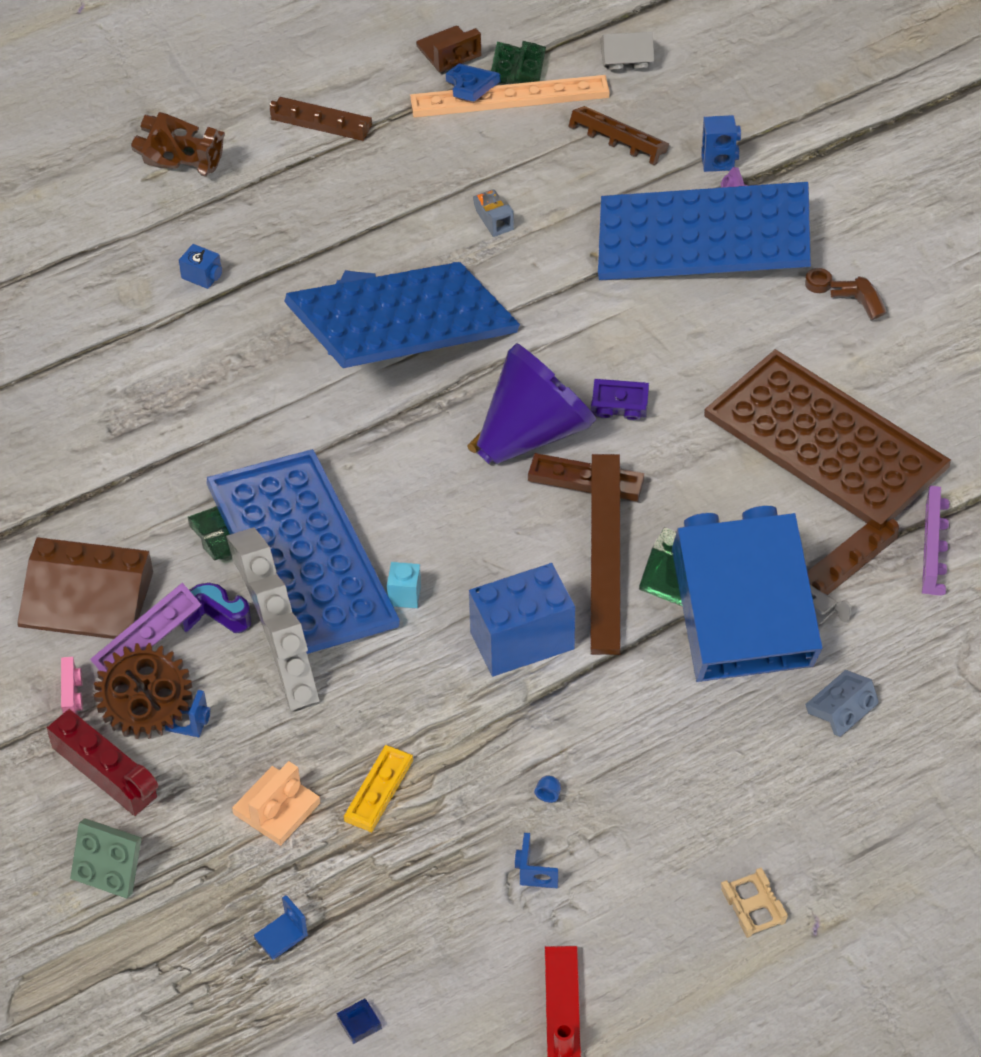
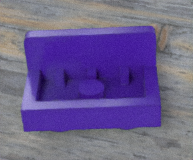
(620, 398)

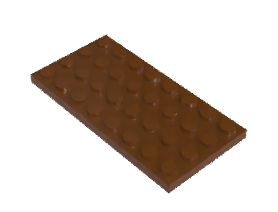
(827, 439)

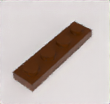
(578, 475)

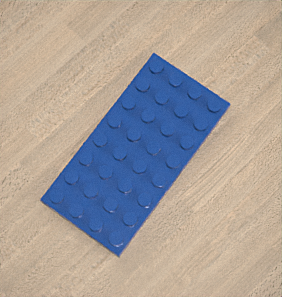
(704, 231)
(401, 314)
(311, 546)

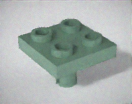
(105, 858)

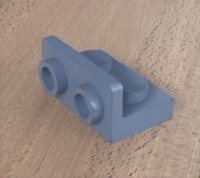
(844, 701)

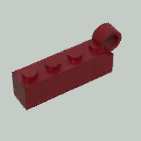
(102, 762)

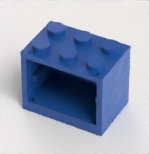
(522, 619)

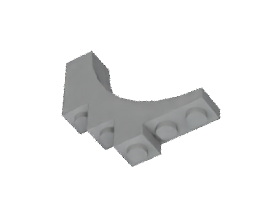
(282, 628)

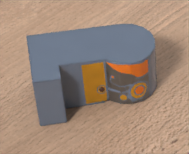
(491, 209)

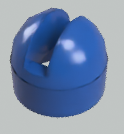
(548, 789)

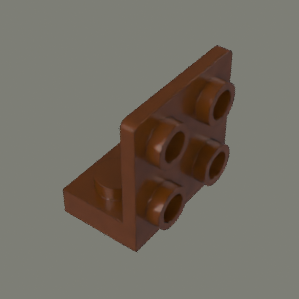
(451, 47)

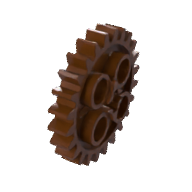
(164, 676)

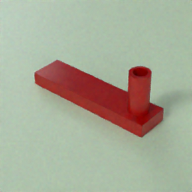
(562, 1001)

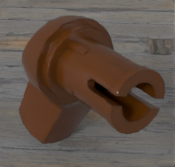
(864, 292)

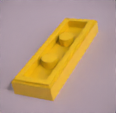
(378, 788)

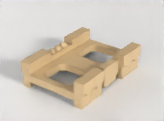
(764, 899)

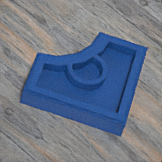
(471, 82)

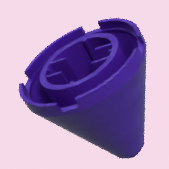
(529, 409)

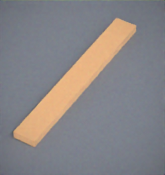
(512, 96)

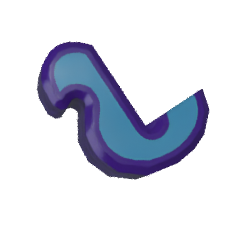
(215, 603)

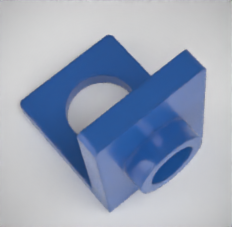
(198, 714)
(527, 872)
(283, 931)

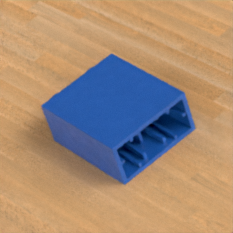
(745, 594)

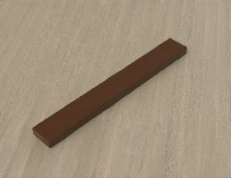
(605, 554)

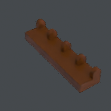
(320, 118)
(618, 132)
(851, 556)

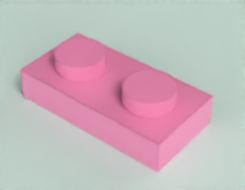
(70, 680)

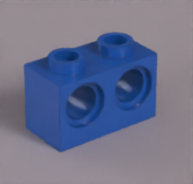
(719, 143)

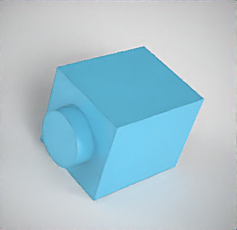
(404, 584)

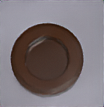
(818, 280)

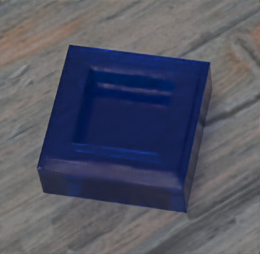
(359, 1021)

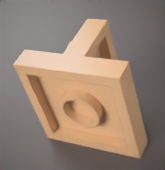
(277, 803)

